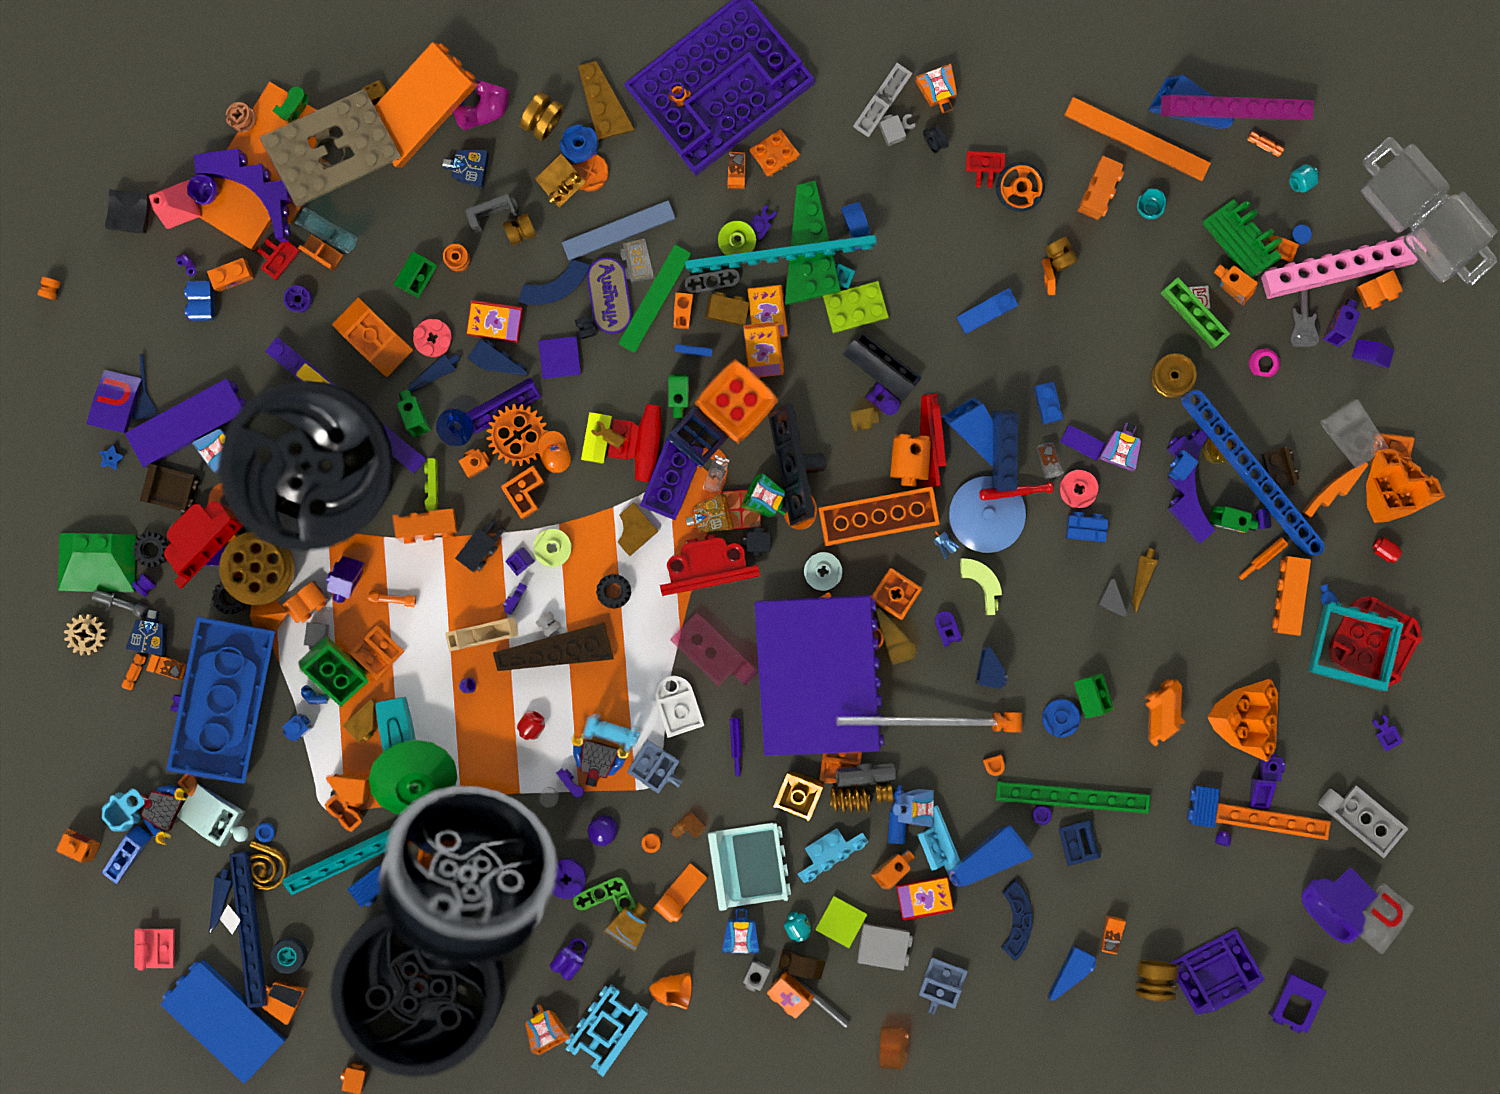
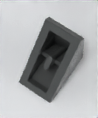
(1111, 599)

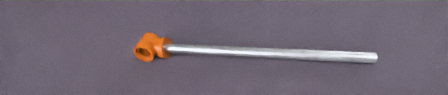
(1009, 721)

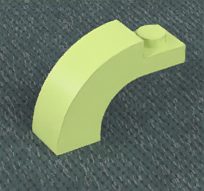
(986, 578)

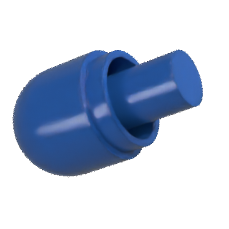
(1327, 596)

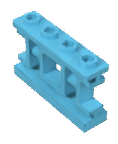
(611, 731)
(619, 1038)

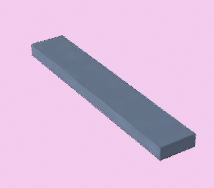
(618, 230)

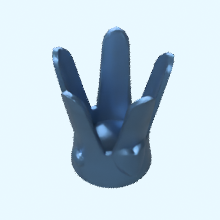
(944, 542)

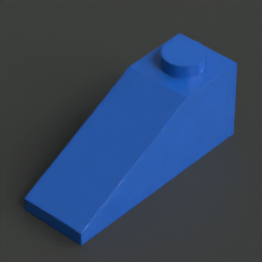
(987, 311)
(126, 854)
(1074, 969)

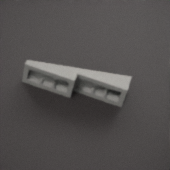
(883, 99)

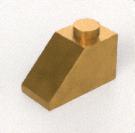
(363, 722)

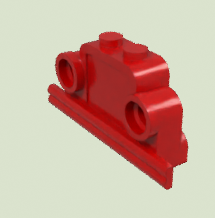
(198, 538)
(706, 565)

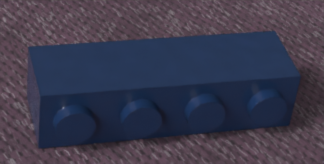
(1005, 450)

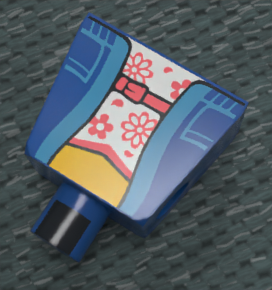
(740, 935)

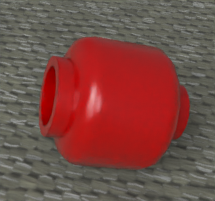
(531, 725)

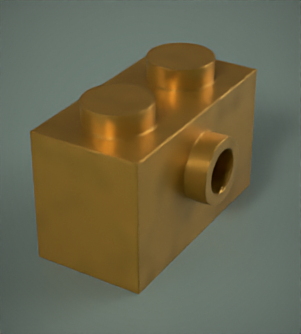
(727, 309)

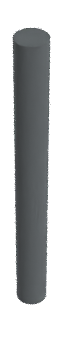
(825, 1006)

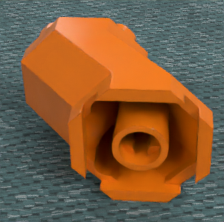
(1164, 711)

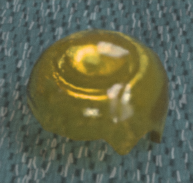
(1212, 453)

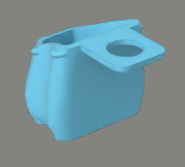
(120, 812)

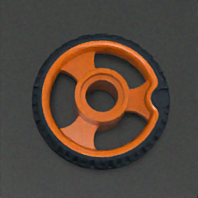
(1023, 169)

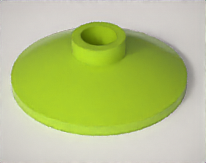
(727, 242)

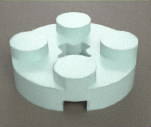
(816, 562)

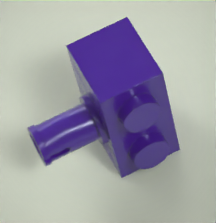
(344, 578)

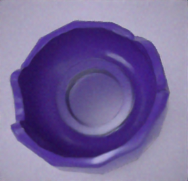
(202, 189)
(602, 830)

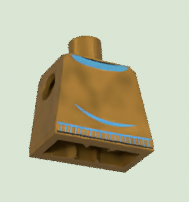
(628, 926)

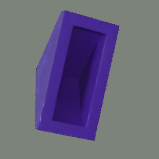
(1373, 353)
(1261, 793)

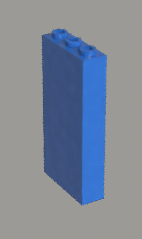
(222, 1020)

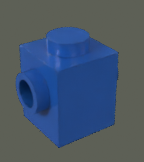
(297, 727)

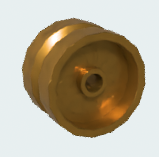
(541, 116)
(1168, 386)

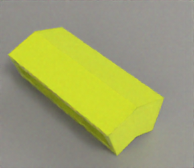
(595, 446)

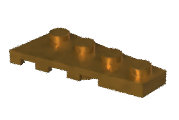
(604, 106)

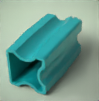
(394, 722)

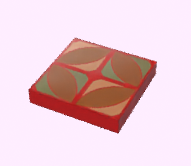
(741, 517)

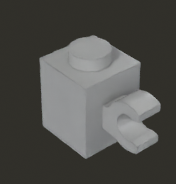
(893, 129)

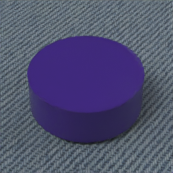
(1041, 815)

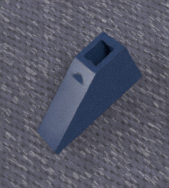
(491, 360)

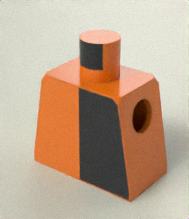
(283, 1000)

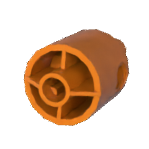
(908, 465)

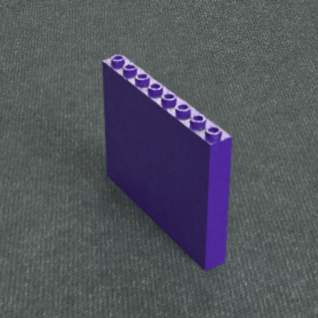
(817, 667)

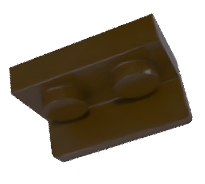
(1280, 467)

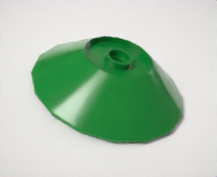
(408, 765)

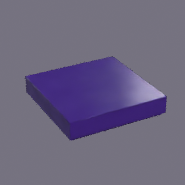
(559, 357)

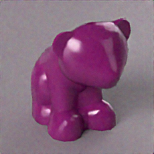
(491, 107)

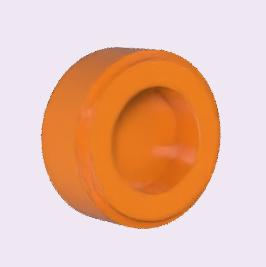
(651, 842)

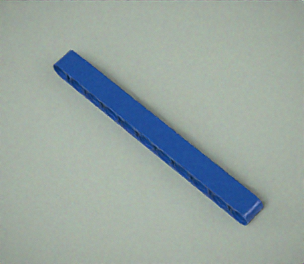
(1244, 470)

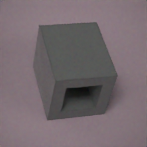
(315, 633)

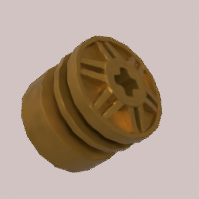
(1156, 982)

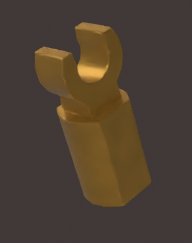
(609, 436)

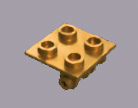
(560, 180)

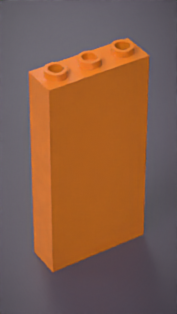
(424, 99)

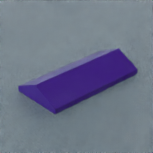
(669, 481)

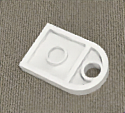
(678, 708)

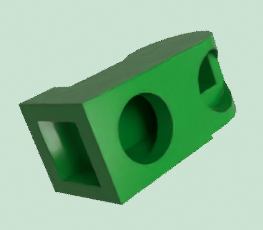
(293, 105)

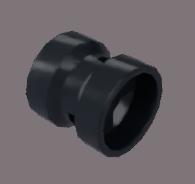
(586, 327)

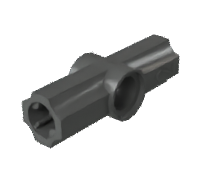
(865, 774)

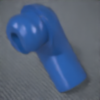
(311, 697)

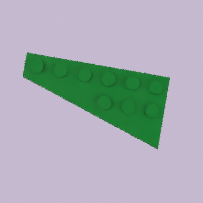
(816, 275)

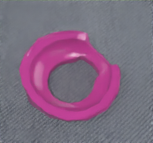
(1255, 357)

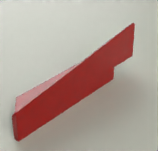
(932, 427)

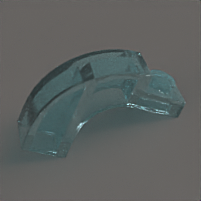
(326, 230)

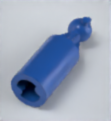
(896, 829)

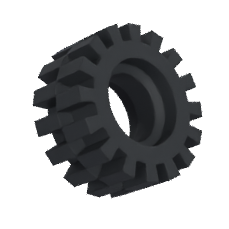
(139, 549)
(625, 591)
(221, 605)

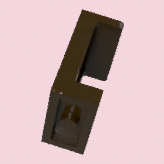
(169, 488)

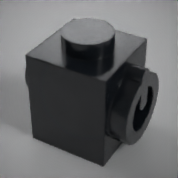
(757, 541)

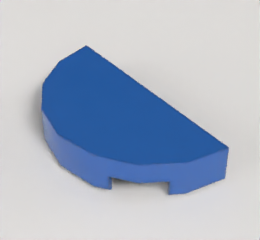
(693, 350)

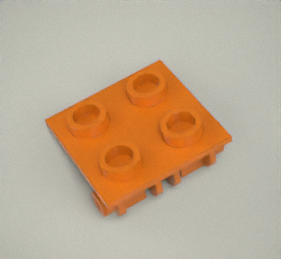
(774, 153)

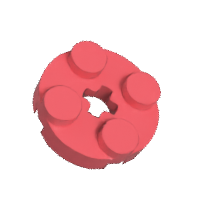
(429, 348)
(1081, 478)

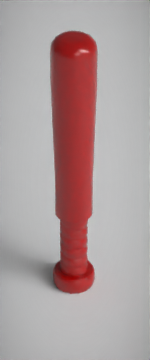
(992, 493)

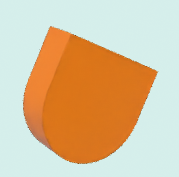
(994, 765)

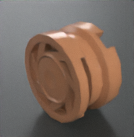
(240, 116)

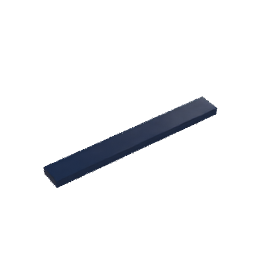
(248, 929)

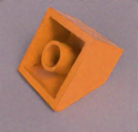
(350, 788)

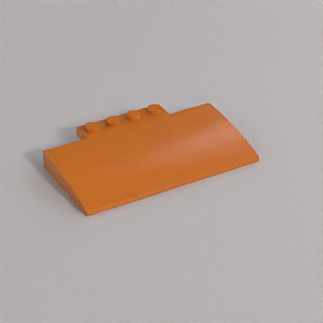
(237, 208)

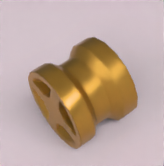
(884, 793)

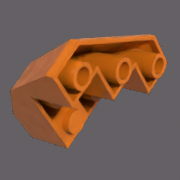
(1248, 718)

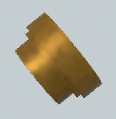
(268, 592)

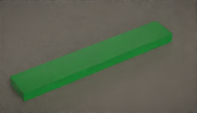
(654, 298)

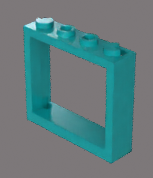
(1371, 617)

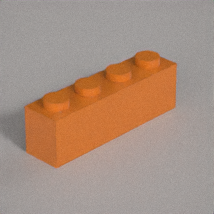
(1291, 596)

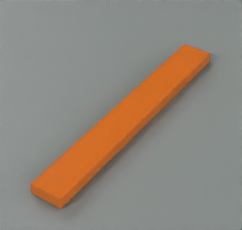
(1137, 139)

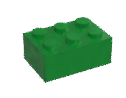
(333, 671)

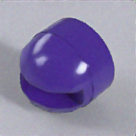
(467, 685)
(1223, 838)

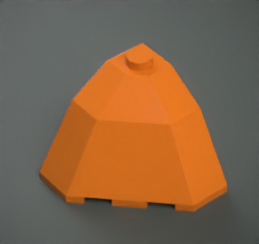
(1398, 487)

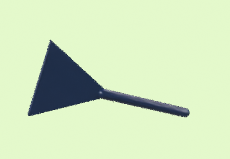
(145, 407)

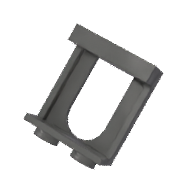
(489, 208)

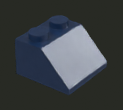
(990, 670)

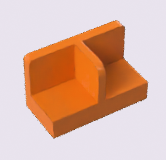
(322, 252)

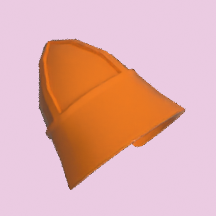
(673, 990)

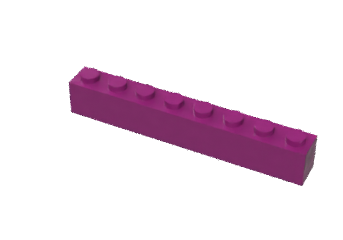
(1237, 108)

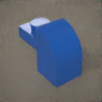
(855, 221)

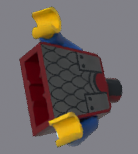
(597, 759)
(162, 810)

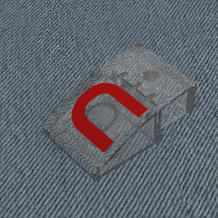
(1385, 918)

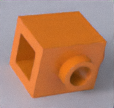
(354, 1078)

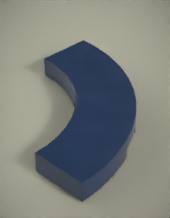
(558, 288)
(1021, 922)

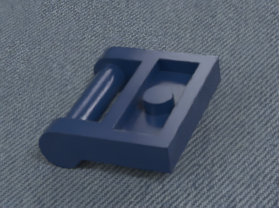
(1073, 844)

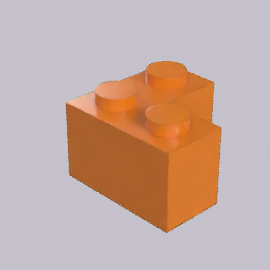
(518, 491)

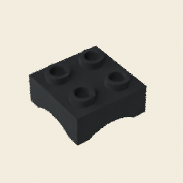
(128, 211)

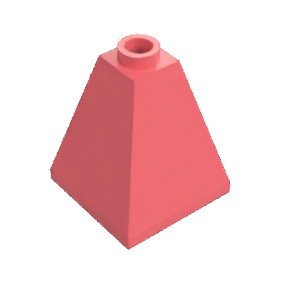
(175, 205)

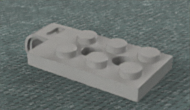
(1349, 813)

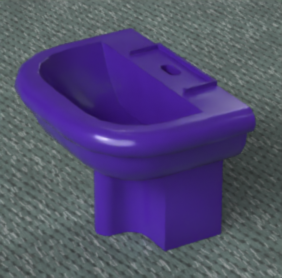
(1339, 905)

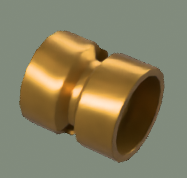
(519, 229)
(1061, 254)

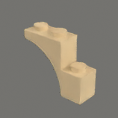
(482, 634)

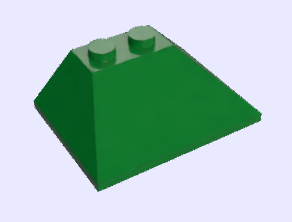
(96, 562)

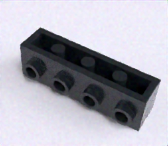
(882, 365)

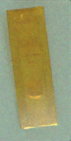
(896, 642)

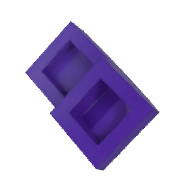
(1082, 443)

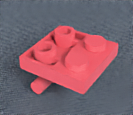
(154, 948)

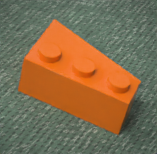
(1101, 188)
(425, 526)

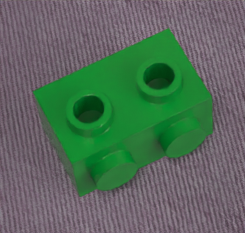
(415, 274)
(1094, 695)

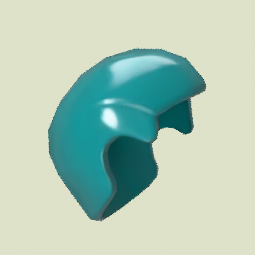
(1151, 204)

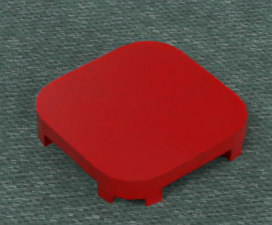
(1362, 645)

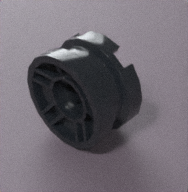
(935, 138)

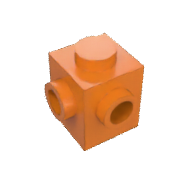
(474, 462)

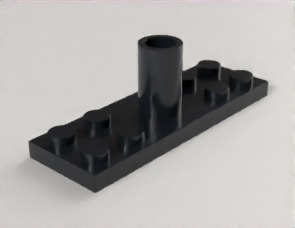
(794, 465)

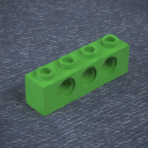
(1195, 313)

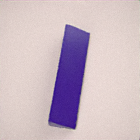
(522, 393)

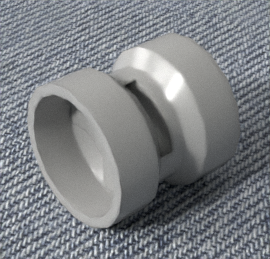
(548, 619)

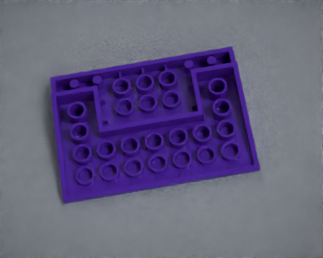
(736, 79)

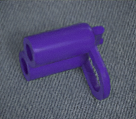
(568, 961)

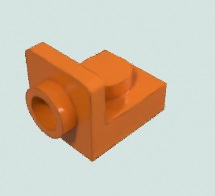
(1286, 248)

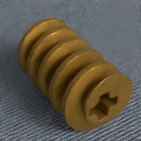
(850, 800)

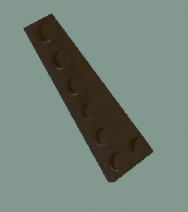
(572, 647)

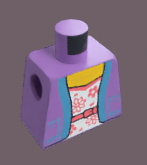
(1122, 448)

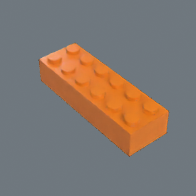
(878, 516)

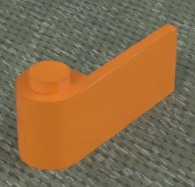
(680, 893)

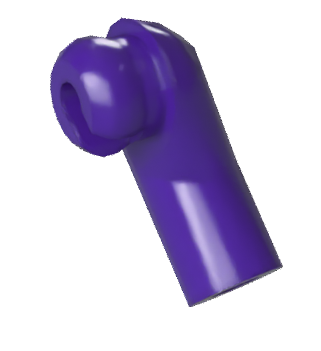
(189, 264)

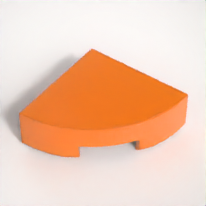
(188, 782)

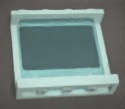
(748, 865)

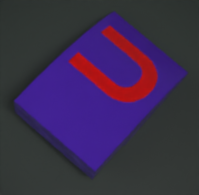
(114, 401)

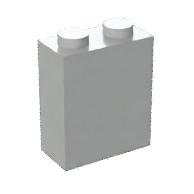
(884, 946)

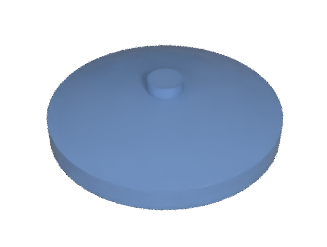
(985, 524)

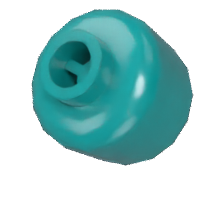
(1304, 178)
(797, 926)

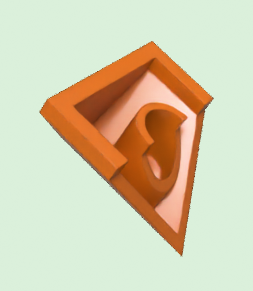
(268, 615)

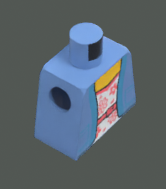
(209, 448)
(915, 807)

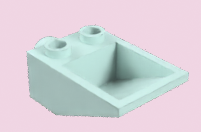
(210, 813)

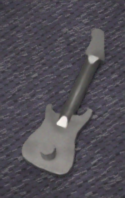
(1304, 331)

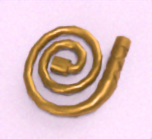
(263, 871)

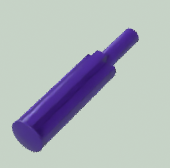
(736, 747)

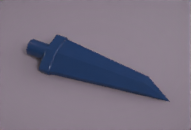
(437, 370)
(220, 893)

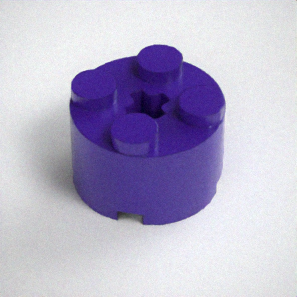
(575, 885)

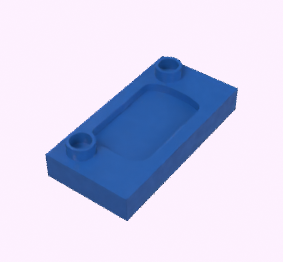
(220, 700)

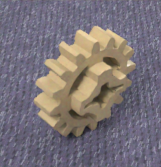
(87, 627)

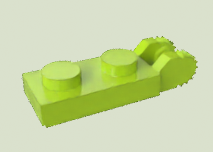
(431, 486)

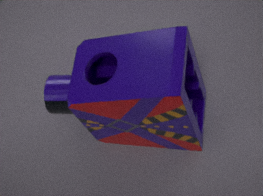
(1342, 324)

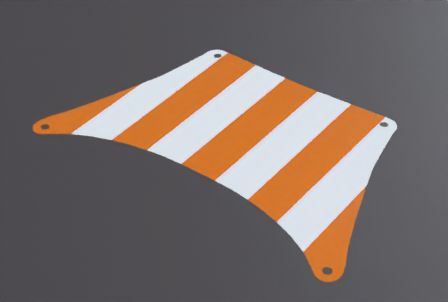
(482, 725)

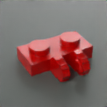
(986, 163)
(279, 259)

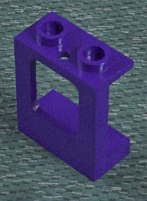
(1302, 988)

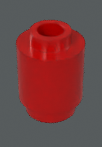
(1386, 549)

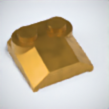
(799, 794)

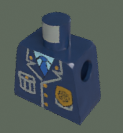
(468, 167)
(149, 635)

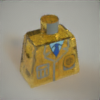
(711, 515)

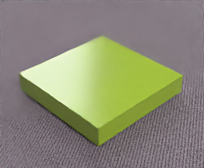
(841, 921)

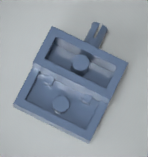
(654, 767)
(942, 984)

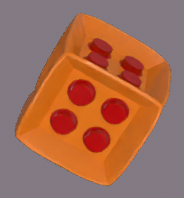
(736, 401)

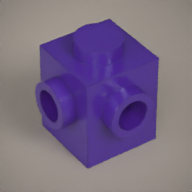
(1272, 768)

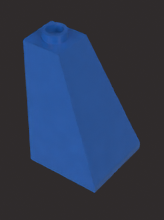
(1183, 86)
(974, 426)
(991, 856)

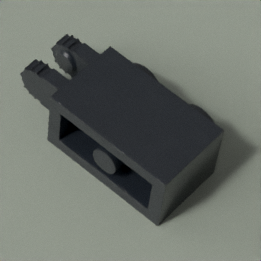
(479, 548)

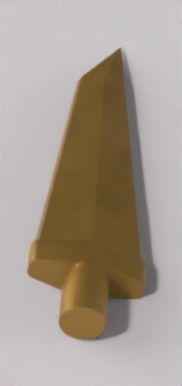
(1144, 573)

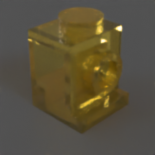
(864, 419)

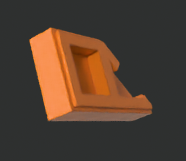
(1049, 278)

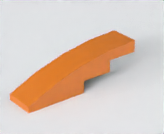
(1340, 486)

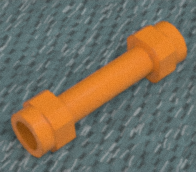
(376, 597)

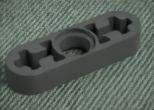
(716, 274)

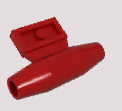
(640, 441)

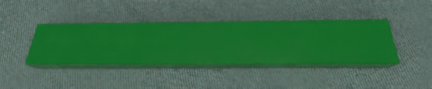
(1072, 797)

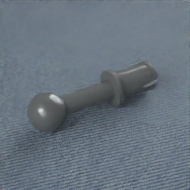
(139, 609)

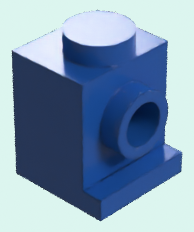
(1182, 466)

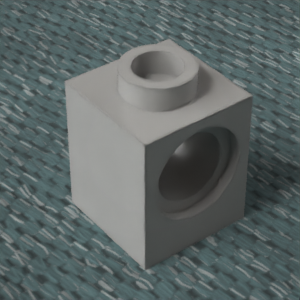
(760, 968)

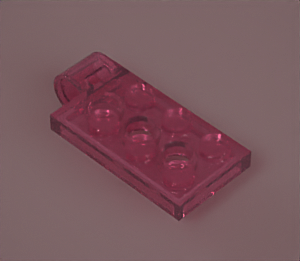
(724, 663)

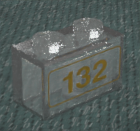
(637, 260)

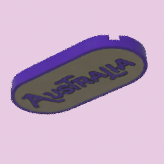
(609, 295)

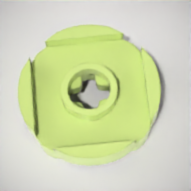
(555, 558)

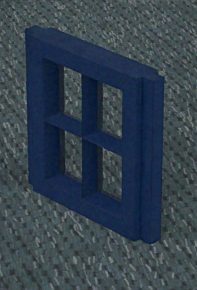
(707, 426)

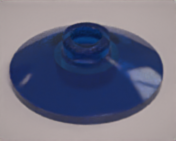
(447, 430)

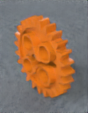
(507, 420)

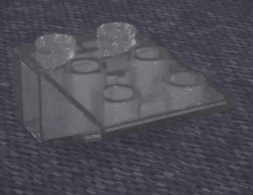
(1354, 433)

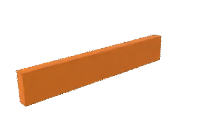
(1273, 821)

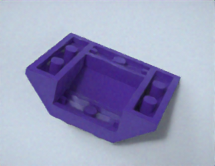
(1217, 973)

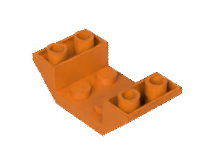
(372, 337)

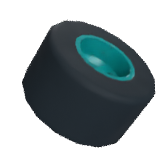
(282, 958)

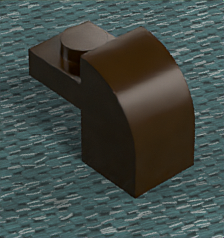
(801, 965)

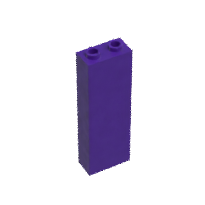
(186, 423)

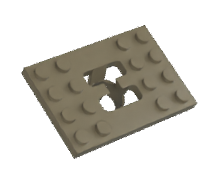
(302, 166)

